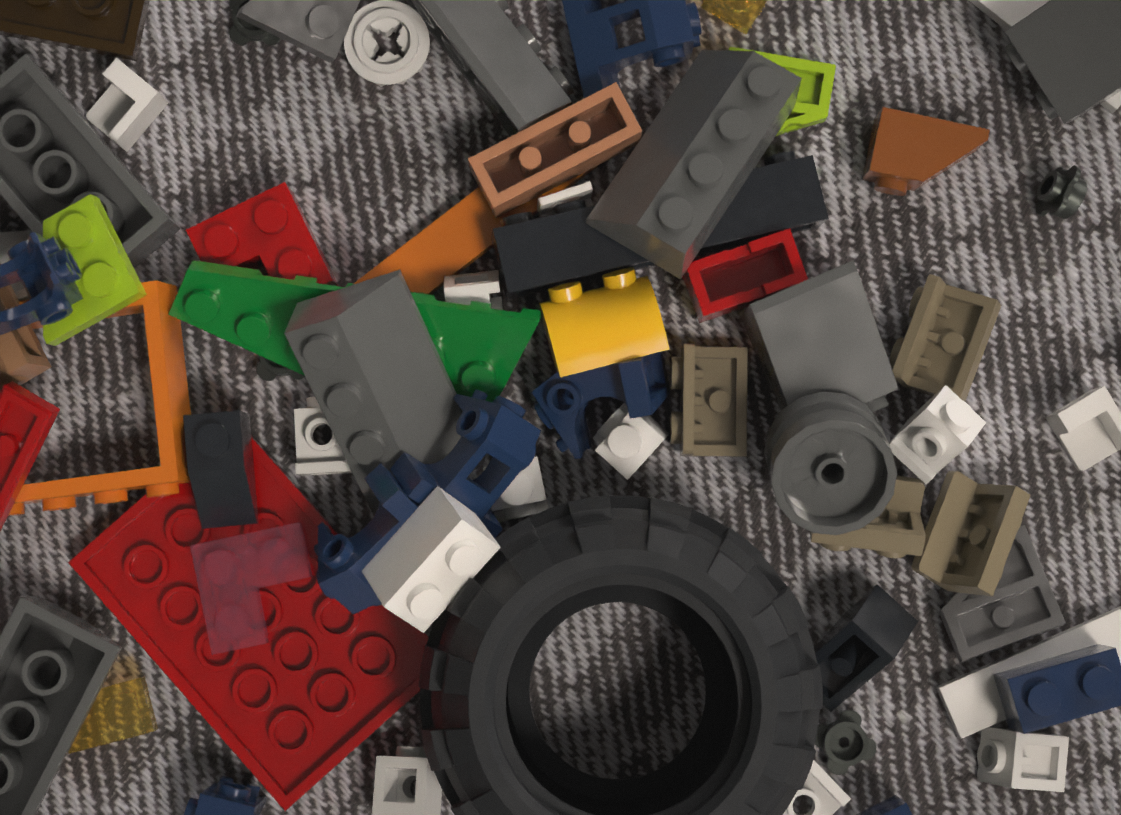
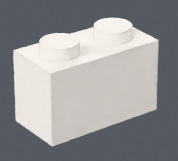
(430, 559)

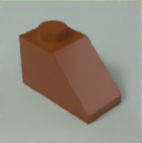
(915, 149)

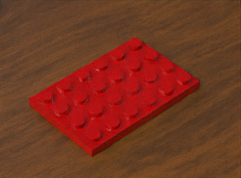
(278, 705)

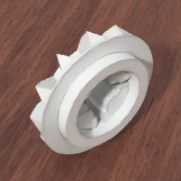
(385, 18)

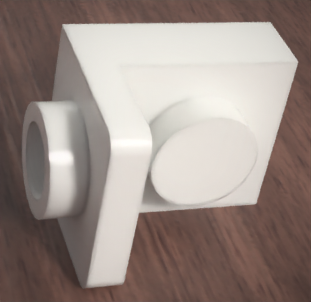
(1022, 759)

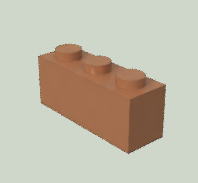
(555, 150)

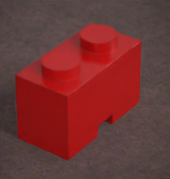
(743, 275)

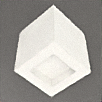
(125, 106)
(1088, 428)

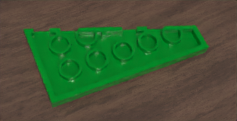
(253, 312)

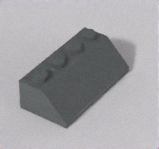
(497, 60)
(696, 156)
(376, 375)
(47, 686)

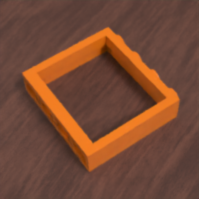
(170, 405)

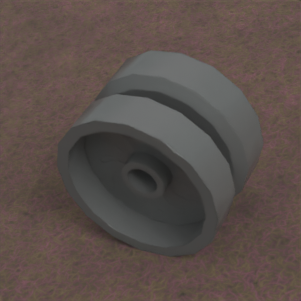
(829, 463)

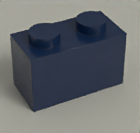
(1060, 688)

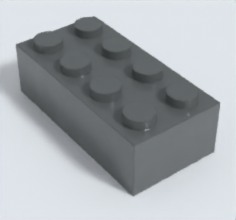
(58, 158)

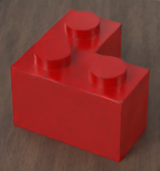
(261, 233)

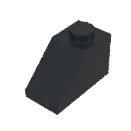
(221, 468)
(861, 644)

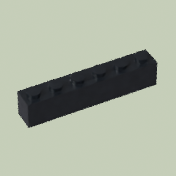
(565, 249)

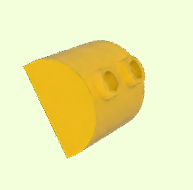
(602, 323)

